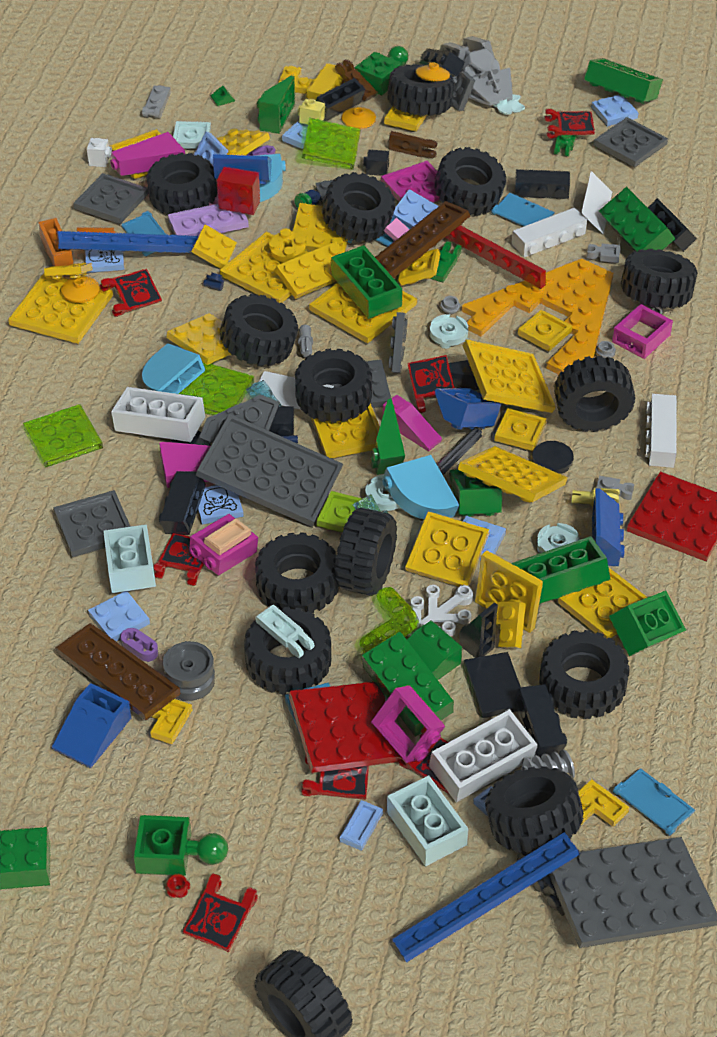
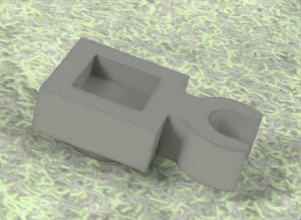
(606, 252)
(625, 489)

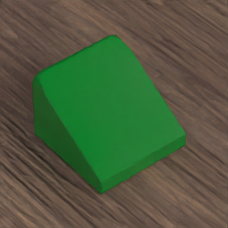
(222, 96)

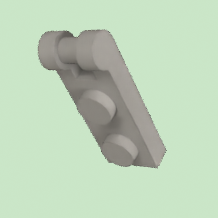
(156, 101)

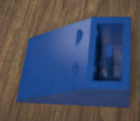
(92, 725)

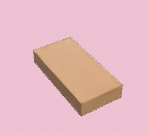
(227, 536)

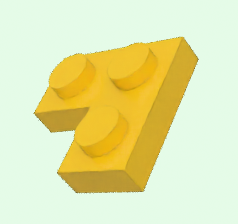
(301, 84)
(73, 270)
(511, 621)
(170, 720)
(602, 803)

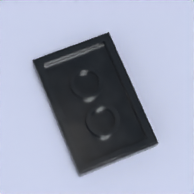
(493, 683)

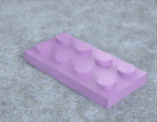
(192, 221)

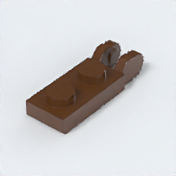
(347, 72)
(412, 145)

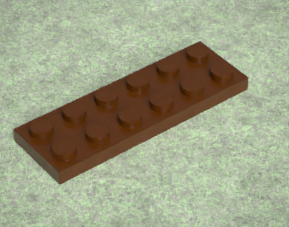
(422, 237)
(118, 670)

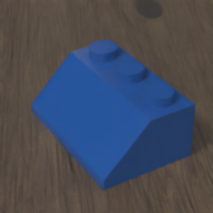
(250, 163)
(466, 408)
(606, 527)

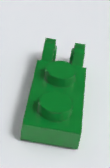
(565, 142)
(446, 261)

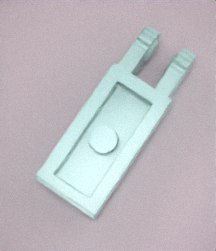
(284, 630)

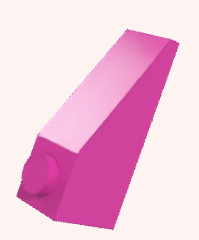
(414, 425)

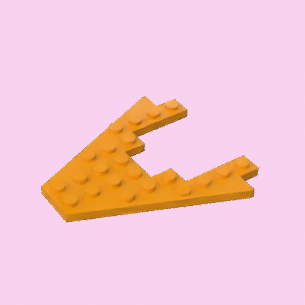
(574, 290)

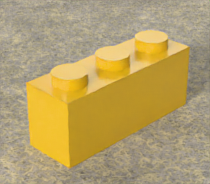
(325, 81)

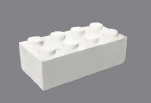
(158, 414)
(482, 755)

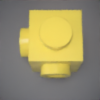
(311, 109)

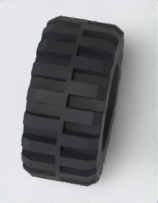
(417, 95)
(474, 166)
(181, 183)
(361, 191)
(659, 278)
(258, 347)
(330, 368)
(591, 376)
(366, 551)
(297, 552)
(590, 652)
(288, 673)
(533, 808)
(302, 997)

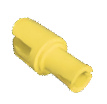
(587, 497)

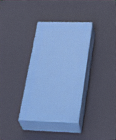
(361, 825)

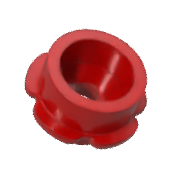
(177, 881)

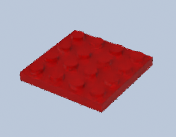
(678, 516)
(339, 726)

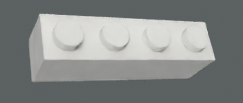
(549, 232)
(662, 430)

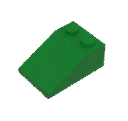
(276, 105)
(388, 445)
(474, 495)
(647, 623)
(436, 649)

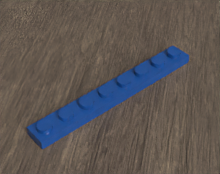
(125, 242)
(485, 897)

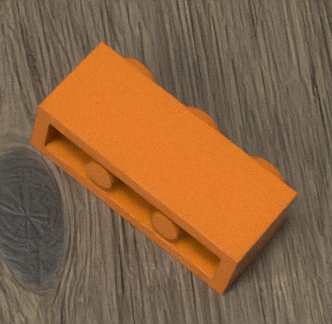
(48, 234)

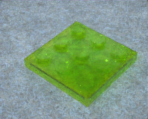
(331, 143)
(219, 388)
(62, 435)

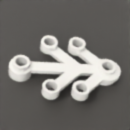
(463, 596)

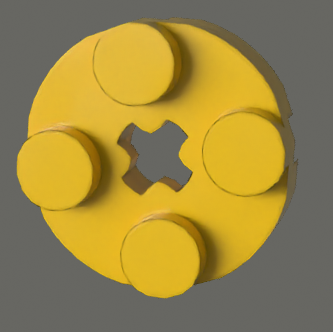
(284, 238)

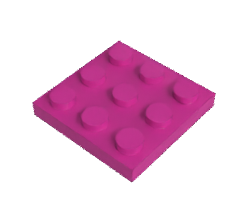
(417, 178)

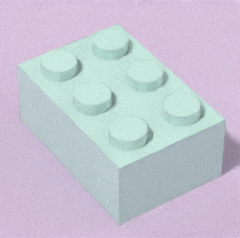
(129, 558)
(427, 820)

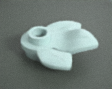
(510, 106)

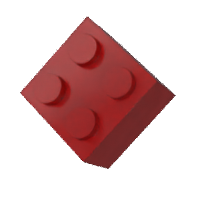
(238, 190)

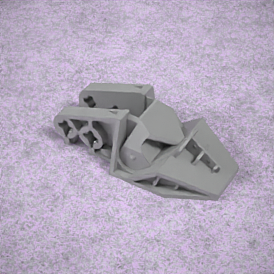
(491, 83)

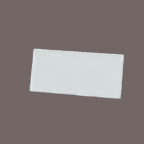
(596, 197)
(283, 388)

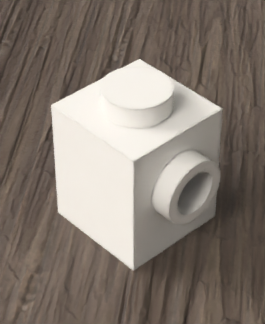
(98, 152)

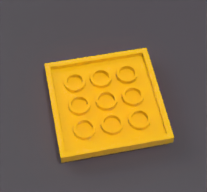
(256, 270)
(342, 311)
(50, 314)
(508, 376)
(512, 474)

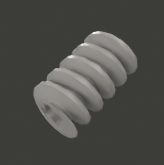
(560, 761)

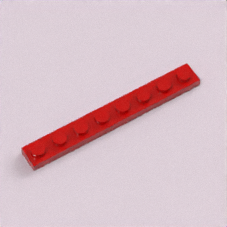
(499, 256)

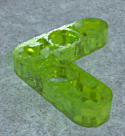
(395, 623)

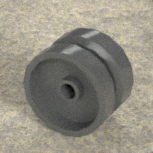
(191, 669)

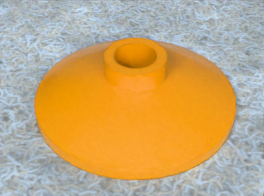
(432, 72)
(359, 117)
(80, 289)

